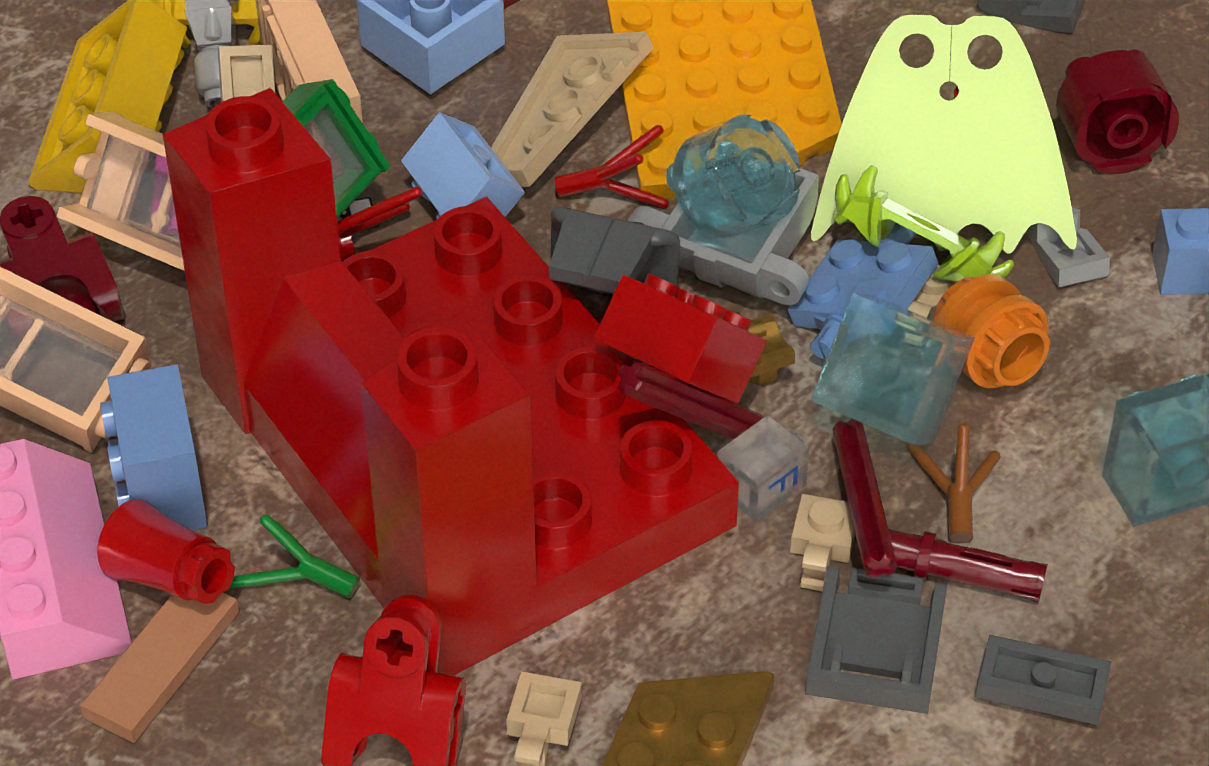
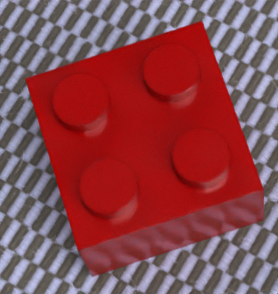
(681, 335)

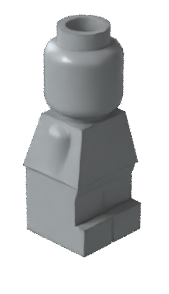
(211, 27)

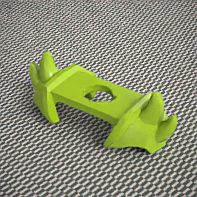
(872, 210)

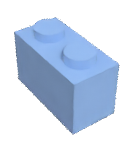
(459, 167)

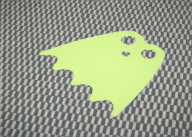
(958, 160)

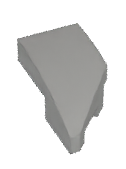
(1067, 265)

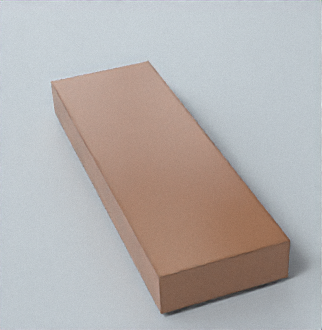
(157, 664)

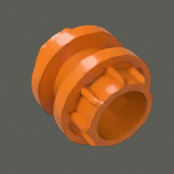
(1006, 326)

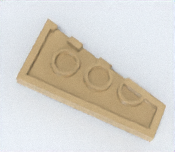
(563, 96)

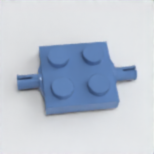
(853, 266)

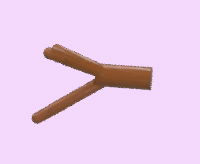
(962, 490)

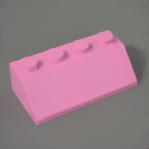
(52, 591)

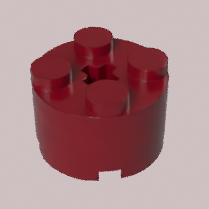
(1116, 110)

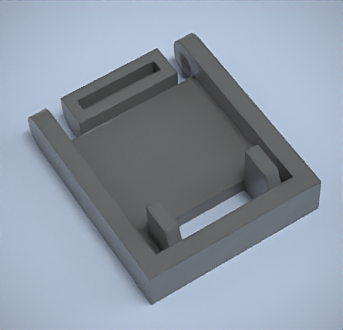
(880, 633)

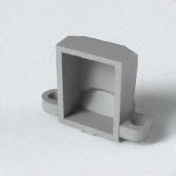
(753, 260)

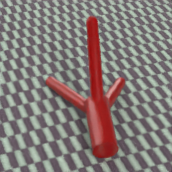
(600, 176)

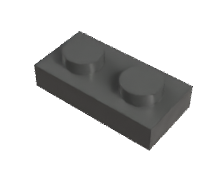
(1043, 679)

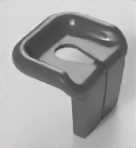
(597, 250)

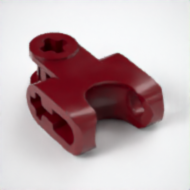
(63, 266)

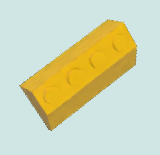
(115, 68)

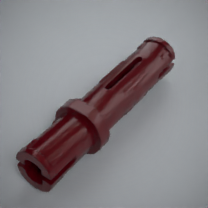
(967, 565)

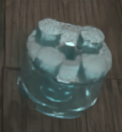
(735, 177)

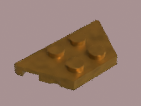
(691, 721)

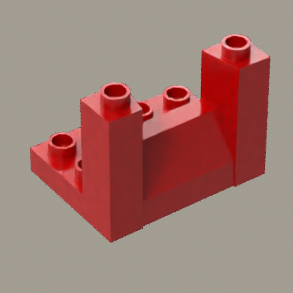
(428, 392)

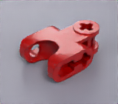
(395, 690)

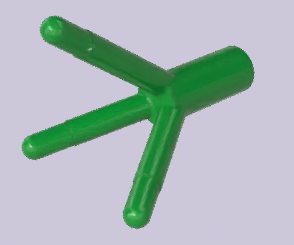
(310, 566)

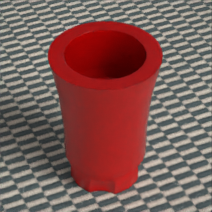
(158, 552)

